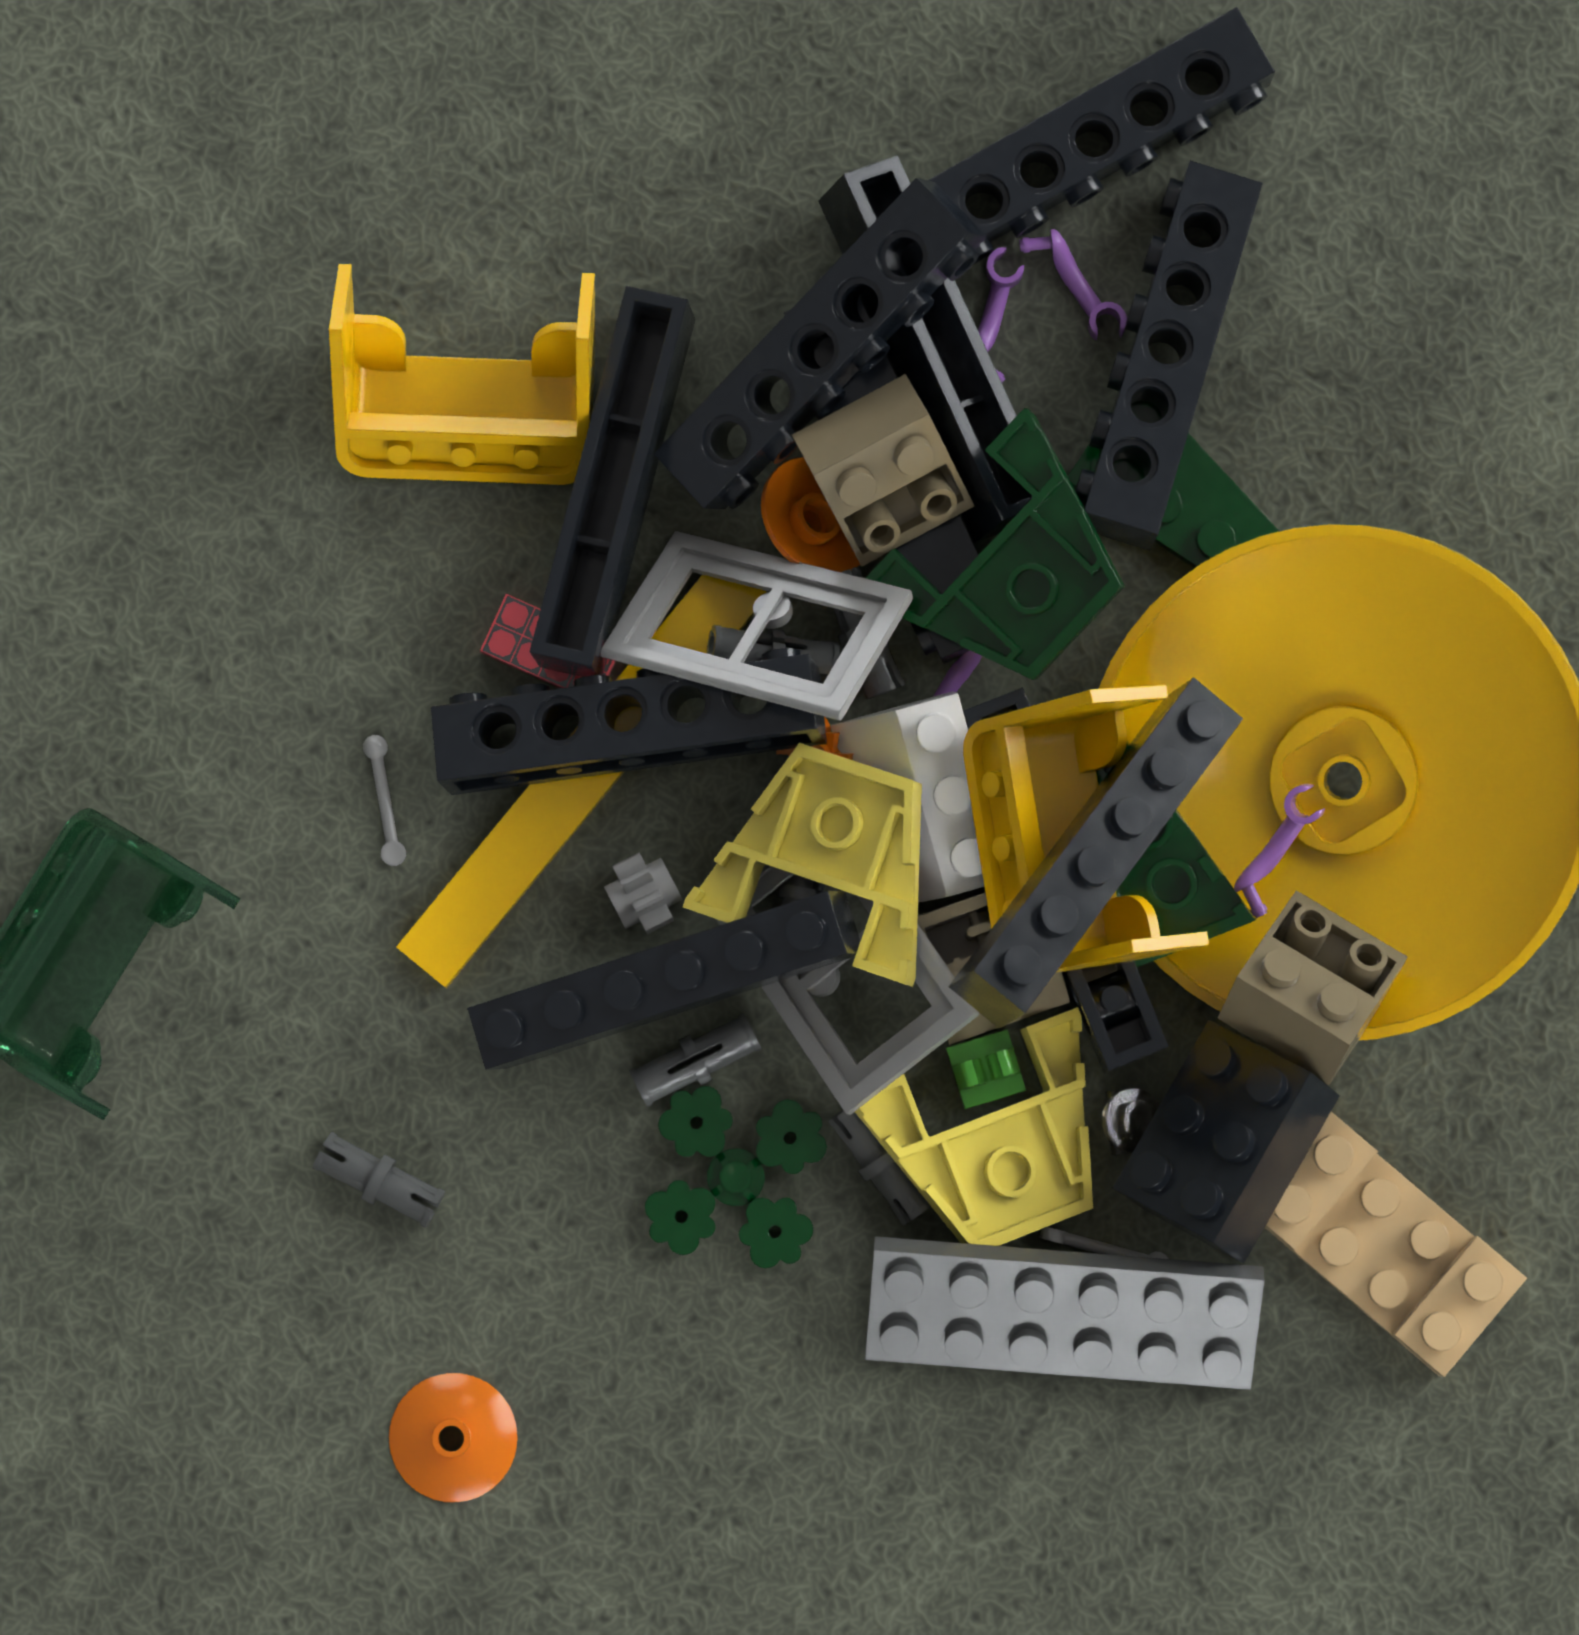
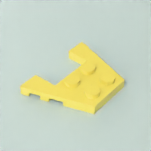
(840, 829)
(1007, 1167)

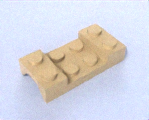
(1391, 1248)

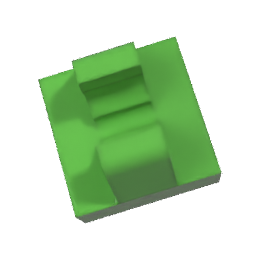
(985, 1069)

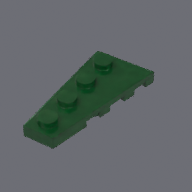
(1204, 505)
(1183, 884)

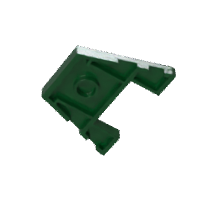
(1033, 581)

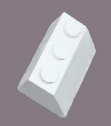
(926, 746)

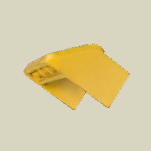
(458, 413)
(1025, 788)

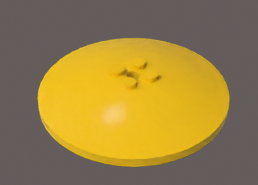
(1443, 703)

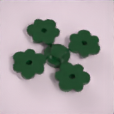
(735, 1177)

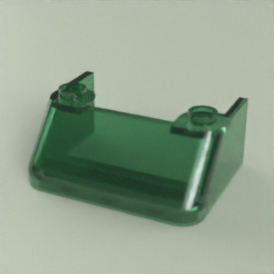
(75, 940)

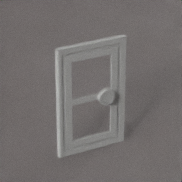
(685, 553)
(852, 1081)

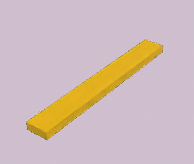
(549, 811)

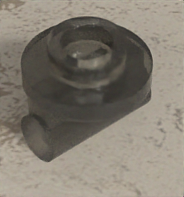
(1126, 1118)

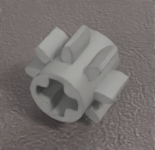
(643, 893)

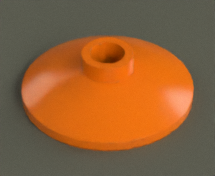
(791, 501)
(487, 1432)

